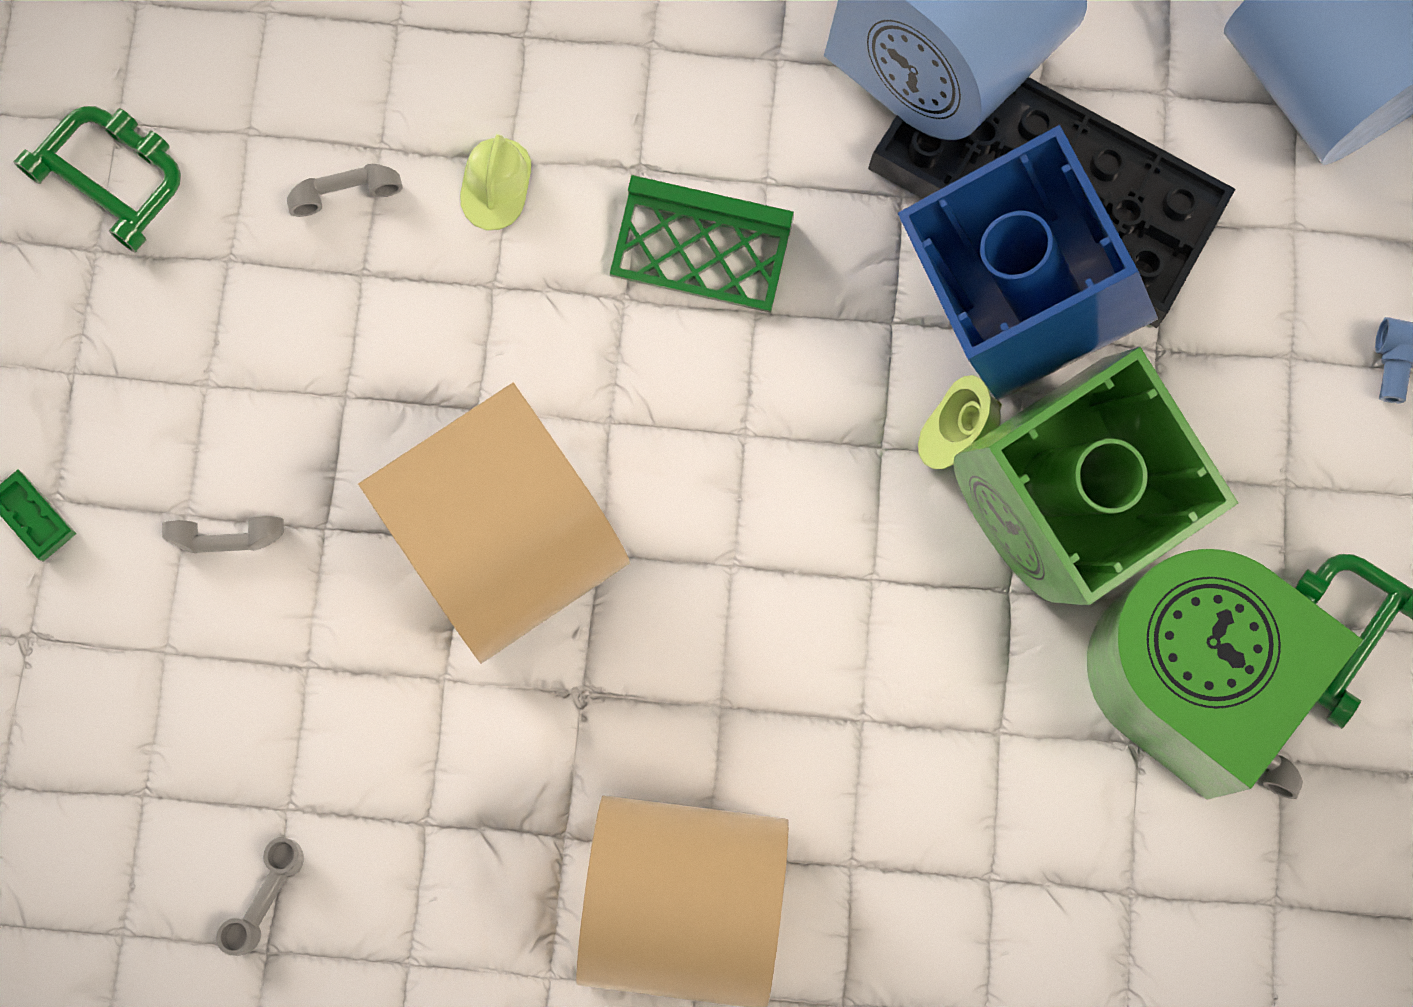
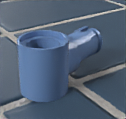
(1395, 344)

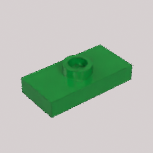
(32, 516)

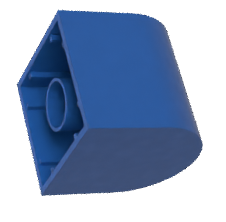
(1027, 264)

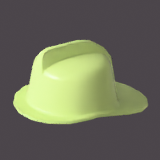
(495, 183)
(958, 422)

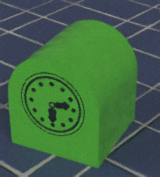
(1092, 481)
(1213, 666)

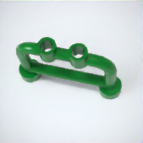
(120, 127)
(1399, 599)

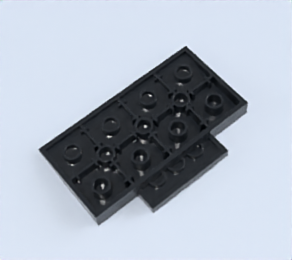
(1152, 197)

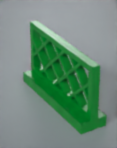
(708, 208)

